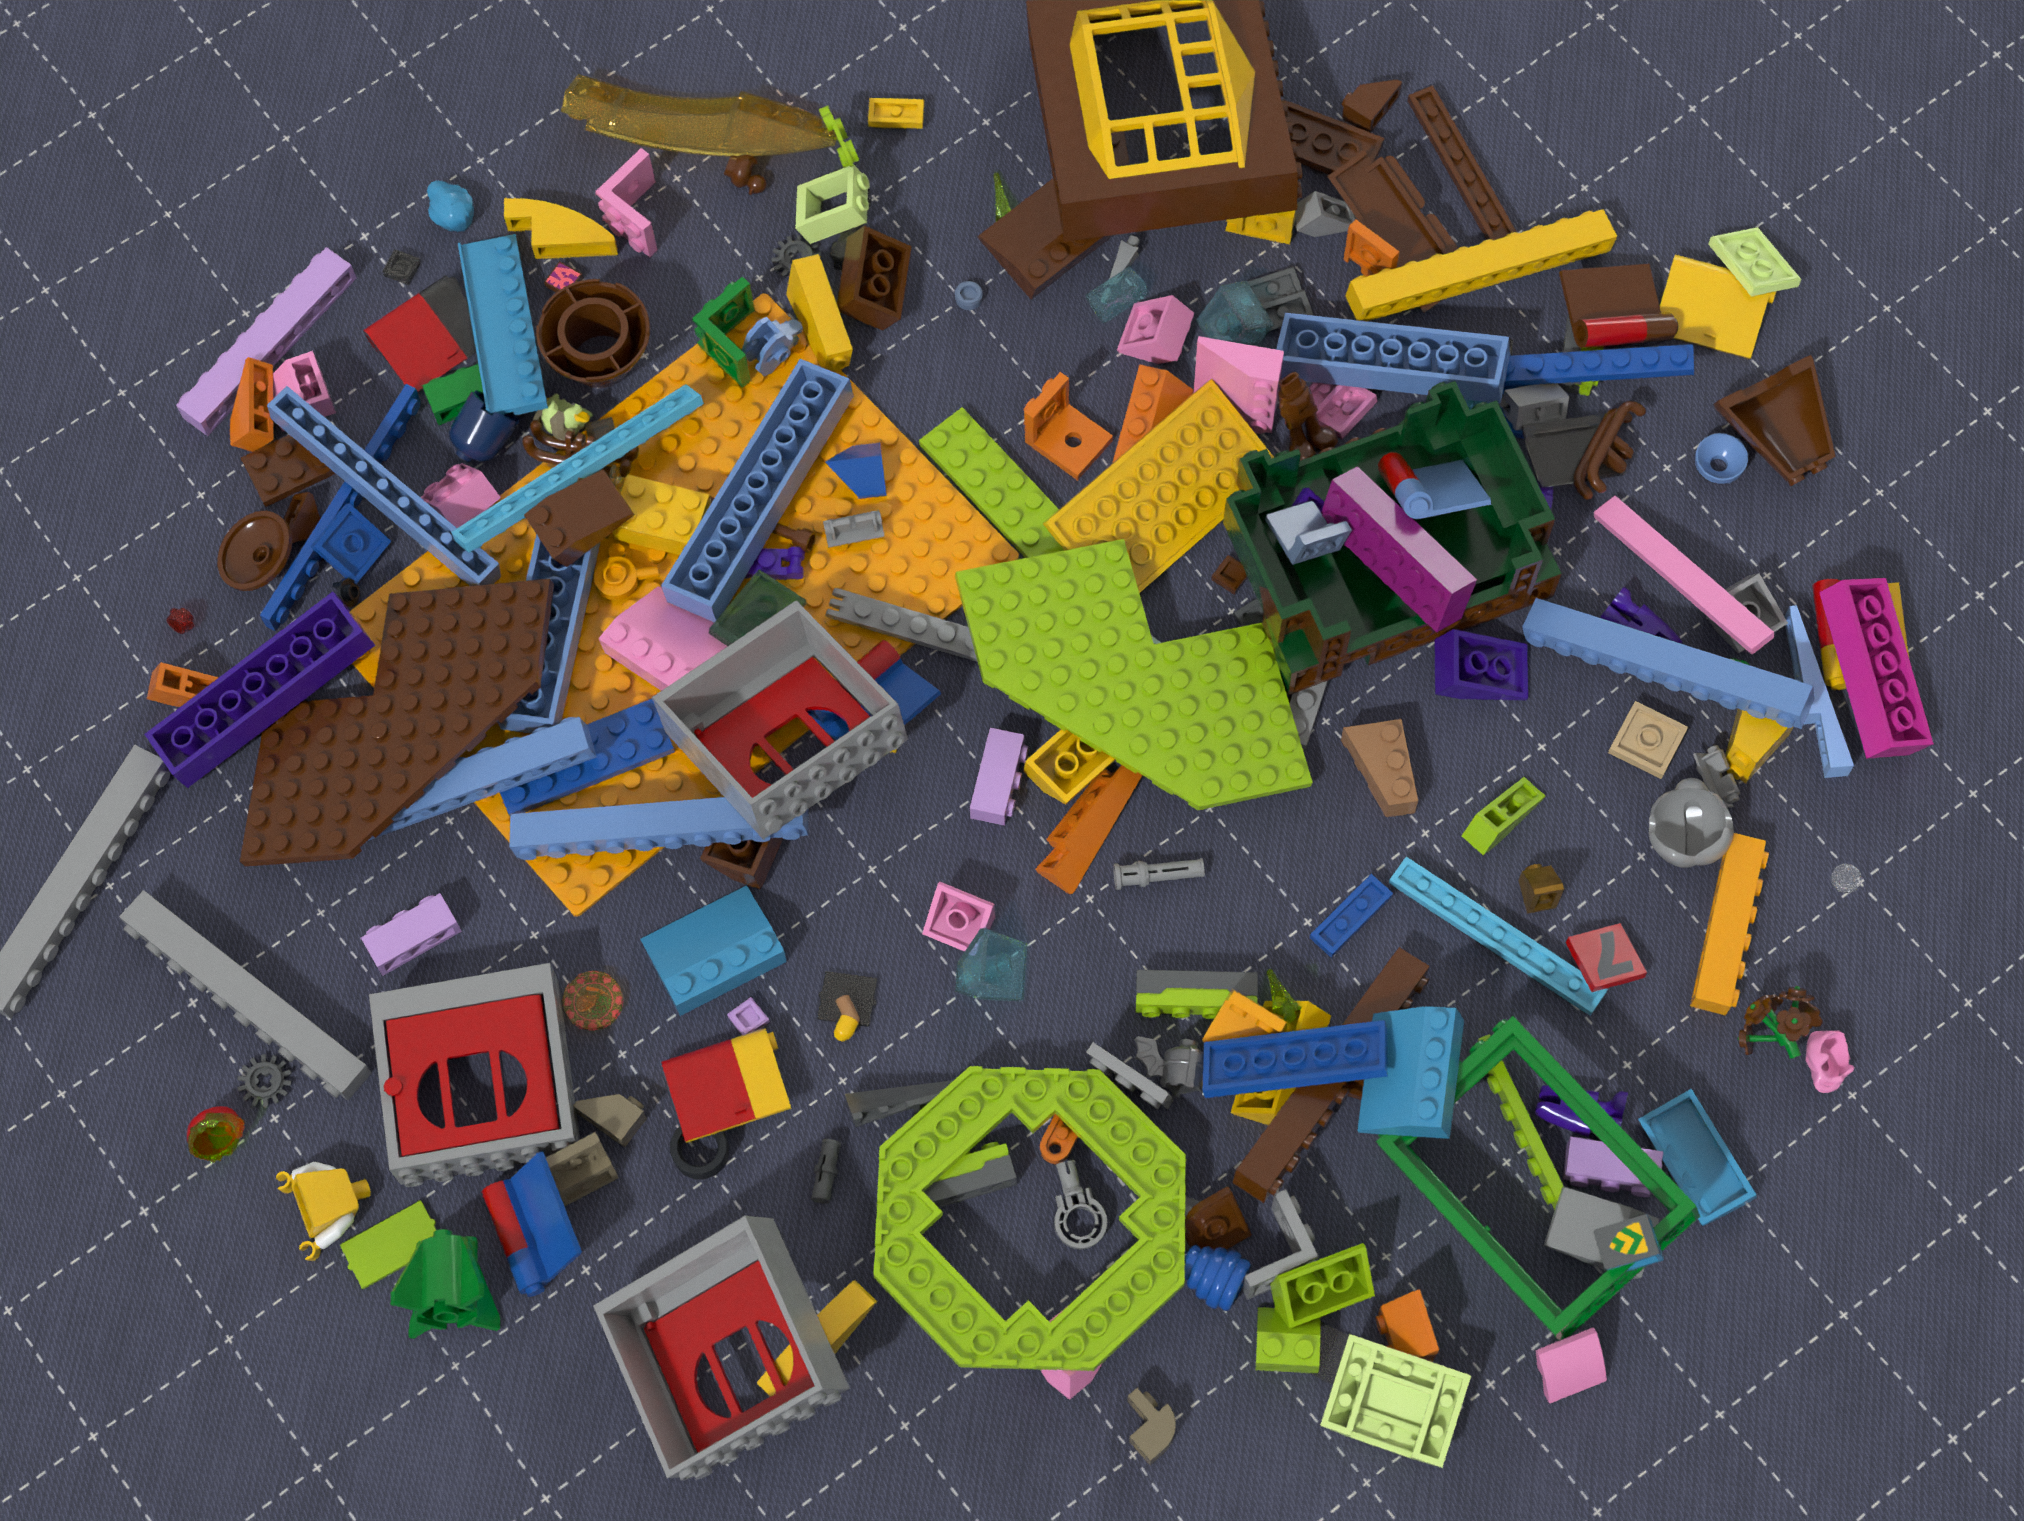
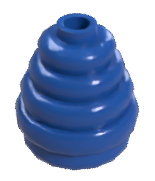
(1215, 1275)

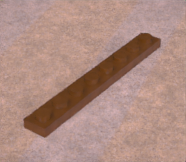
(1460, 164)

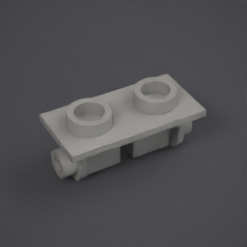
(853, 528)
(1711, 767)

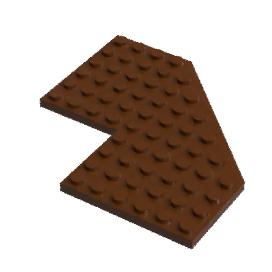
(443, 678)

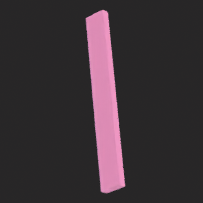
(1684, 575)

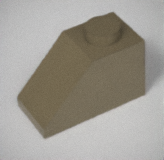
(613, 1115)

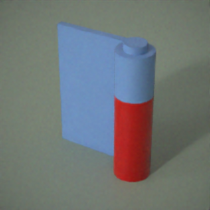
(1432, 488)

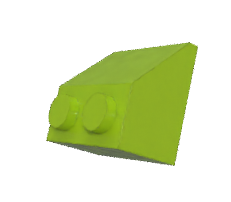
(1286, 1348)

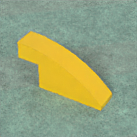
(558, 230)
(838, 1322)

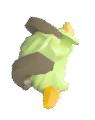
(562, 417)

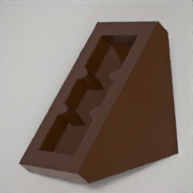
(302, 516)

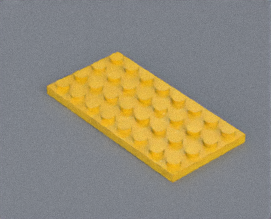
(1164, 487)

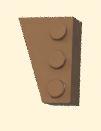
(1385, 763)

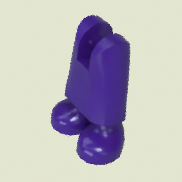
(1641, 618)
(1559, 1113)

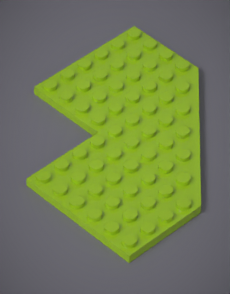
(1185, 712)

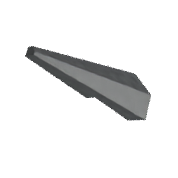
(881, 1103)

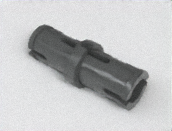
(826, 1171)

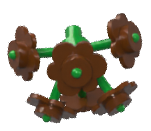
(1786, 1026)

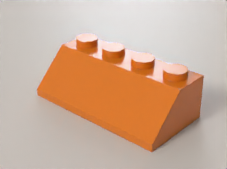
(1151, 400)

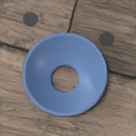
(1725, 448)

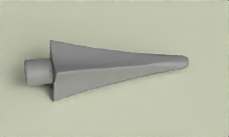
(1126, 255)

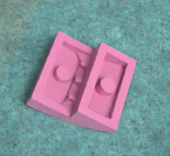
(1341, 405)
(1571, 1365)

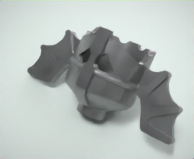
(1179, 1067)

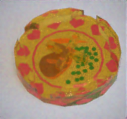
(593, 1000)

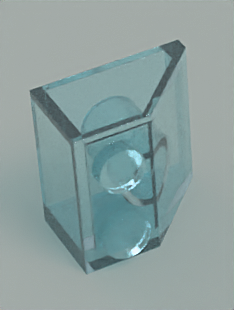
(1235, 315)

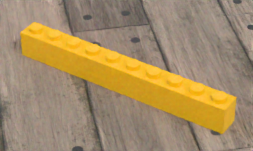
(1480, 265)

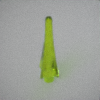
(1002, 205)
(1281, 1000)

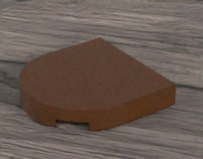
(1216, 1222)

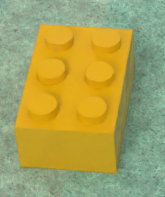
(663, 514)

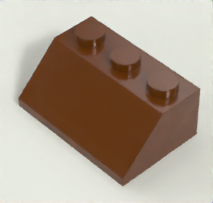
(743, 862)

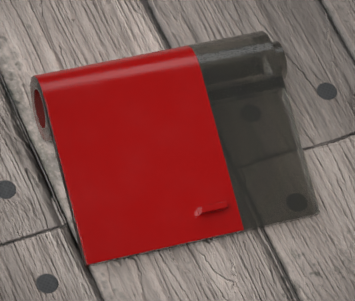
(425, 334)

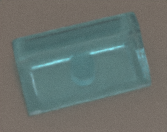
(1117, 294)

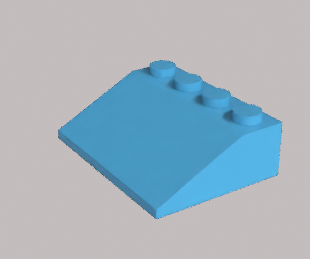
(714, 950)
(1421, 1074)

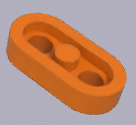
(1058, 1135)

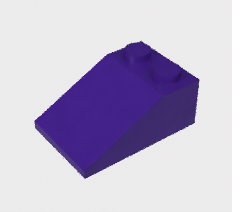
(1480, 667)

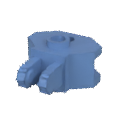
(771, 343)

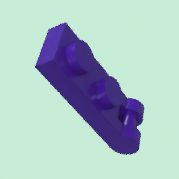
(771, 560)

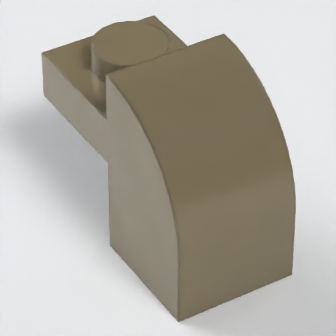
(1158, 1430)

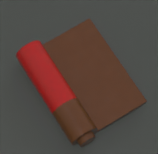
(1615, 306)

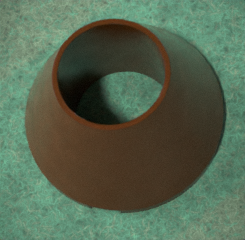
(589, 311)

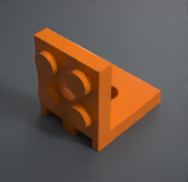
(1369, 250)
(1052, 421)

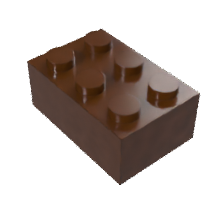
(873, 278)

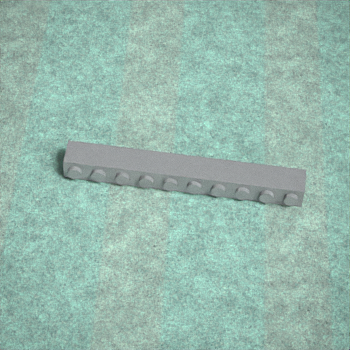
(77, 875)
(245, 995)

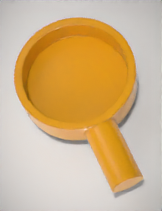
(618, 578)

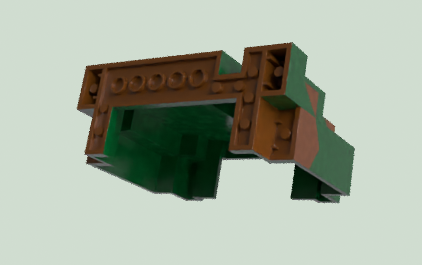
(1334, 604)

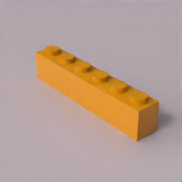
(1728, 925)

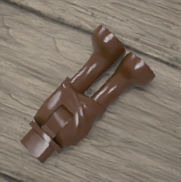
(1299, 407)

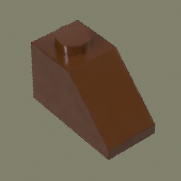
(1370, 103)

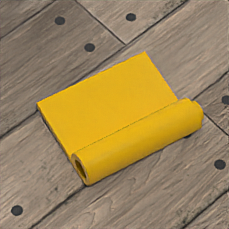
(1713, 307)

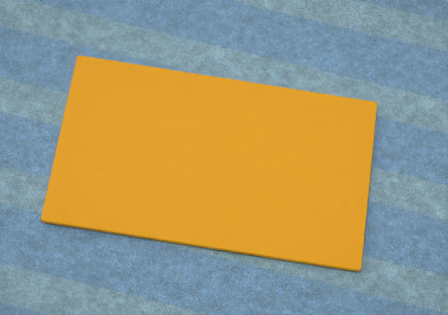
(927, 539)

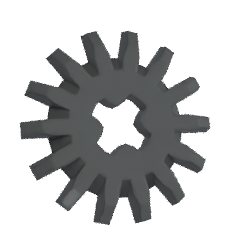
(794, 248)
(266, 1068)

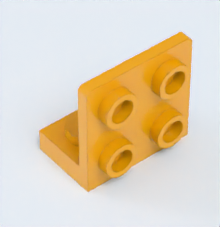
(1242, 1018)

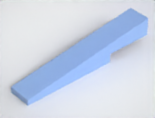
(1832, 745)

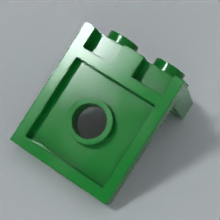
(717, 320)

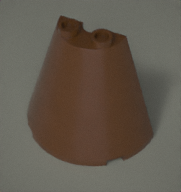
(1784, 420)

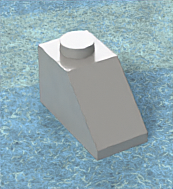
(1322, 215)

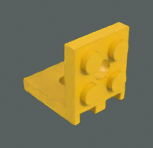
(1271, 227)

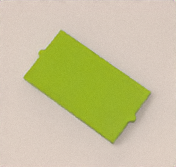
(387, 1244)

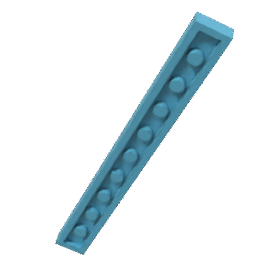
(582, 464)

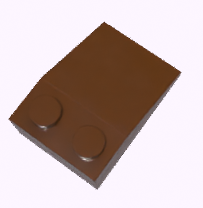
(579, 517)

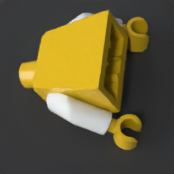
(325, 1202)

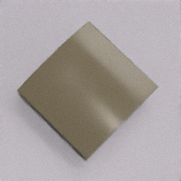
(581, 1168)

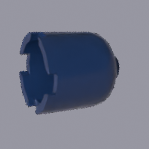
(479, 433)

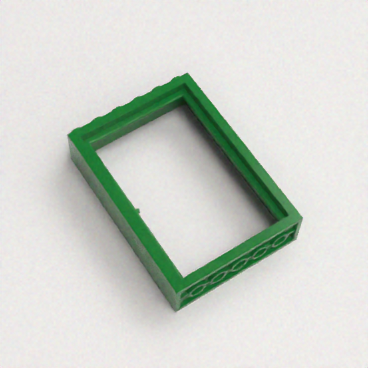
(1483, 1058)

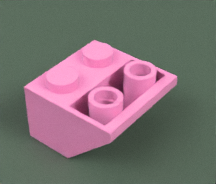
(306, 380)
(461, 494)

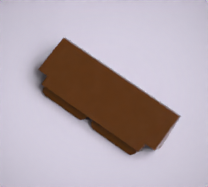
(1390, 207)

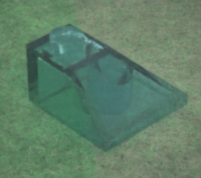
(992, 967)

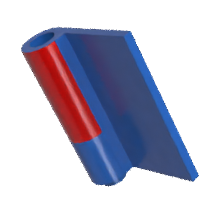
(897, 679)
(532, 1225)

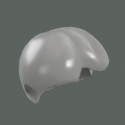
(1690, 825)

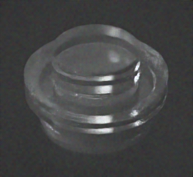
(1846, 878)

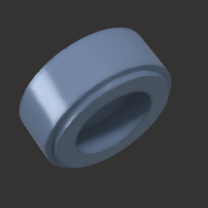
(968, 295)

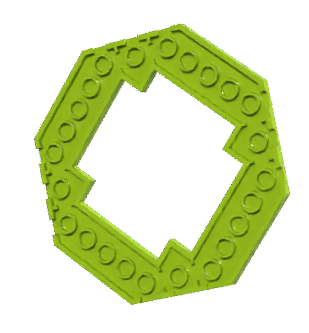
(1114, 1302)

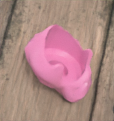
(1828, 1059)

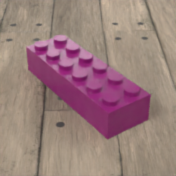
(1399, 550)

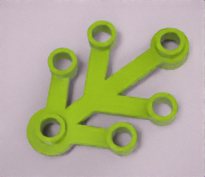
(846, 151)

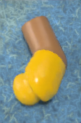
(848, 1020)

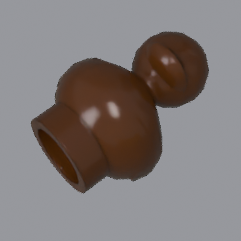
(740, 171)

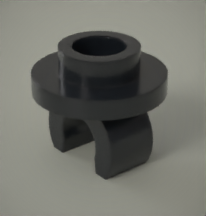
(347, 591)

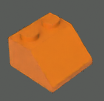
(1408, 1326)

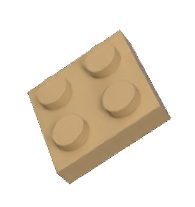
(1648, 739)

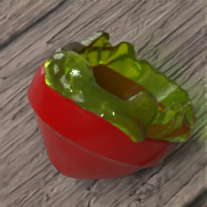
(214, 1133)

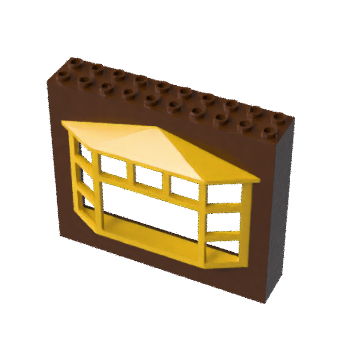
(1112, 200)

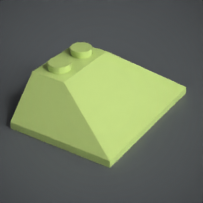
(1395, 1401)

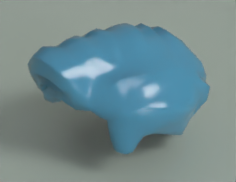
(450, 206)

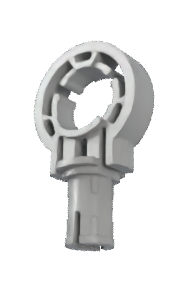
(1072, 1188)

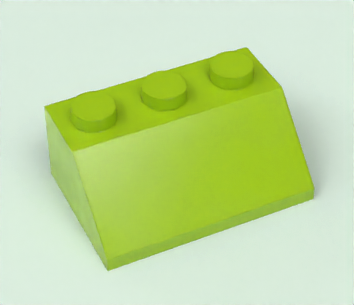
(1323, 1286)

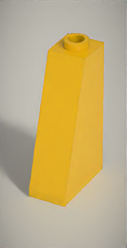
(818, 313)

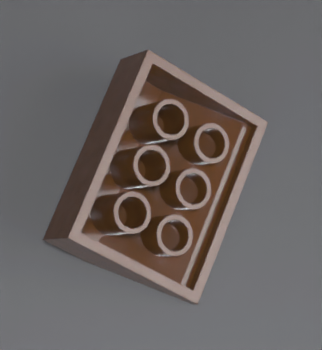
(1032, 243)

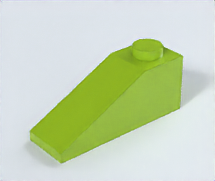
(1502, 815)

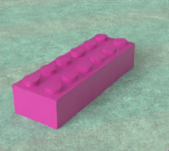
(1876, 668)

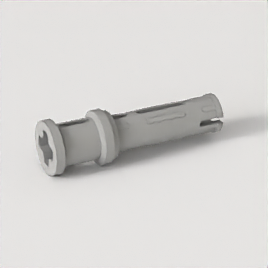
(1139, 872)

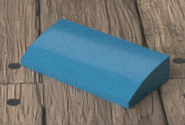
(1697, 1157)

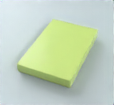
(1754, 261)

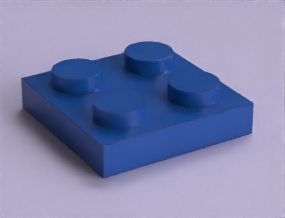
(350, 543)

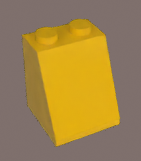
(1752, 744)

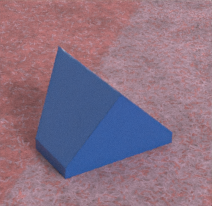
(861, 469)

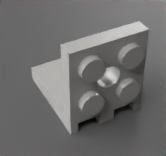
(1298, 1238)

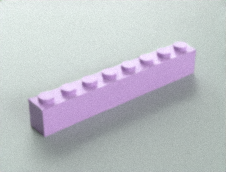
(267, 338)

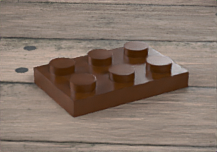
(283, 469)

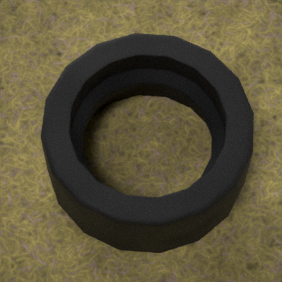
(699, 1172)

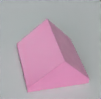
(957, 916)

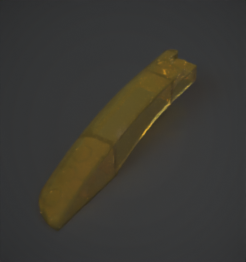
(695, 125)

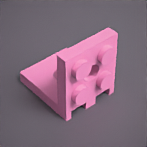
(620, 194)

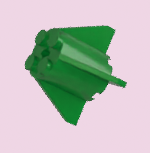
(445, 1285)

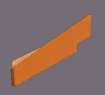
(1086, 827)

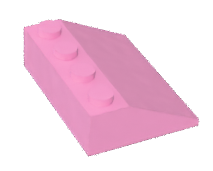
(1245, 376)
(659, 640)

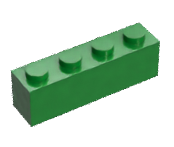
(449, 393)

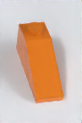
(250, 419)
(176, 684)

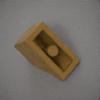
(1540, 888)

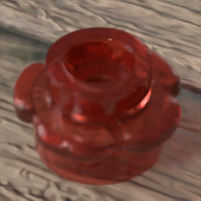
(180, 620)

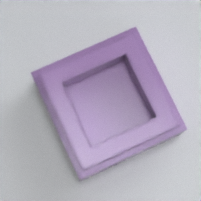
(748, 1017)

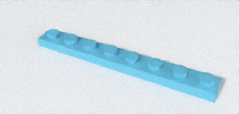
(1496, 935)

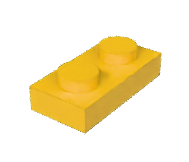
(896, 113)

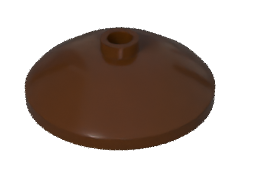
(254, 551)

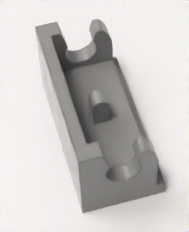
(1535, 404)

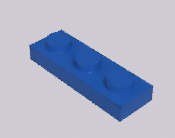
(1351, 915)

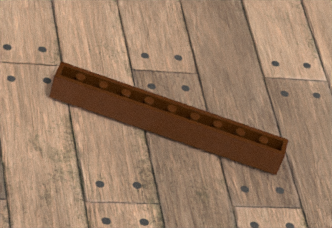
(1312, 1105)

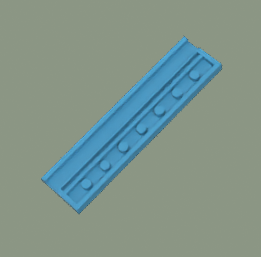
(502, 326)

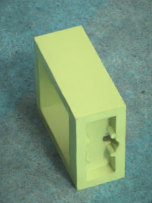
(817, 225)

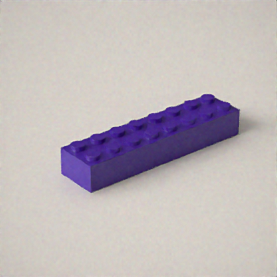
(259, 690)

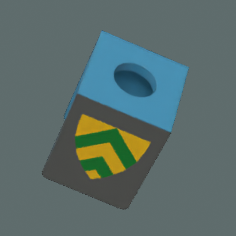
(1628, 1243)

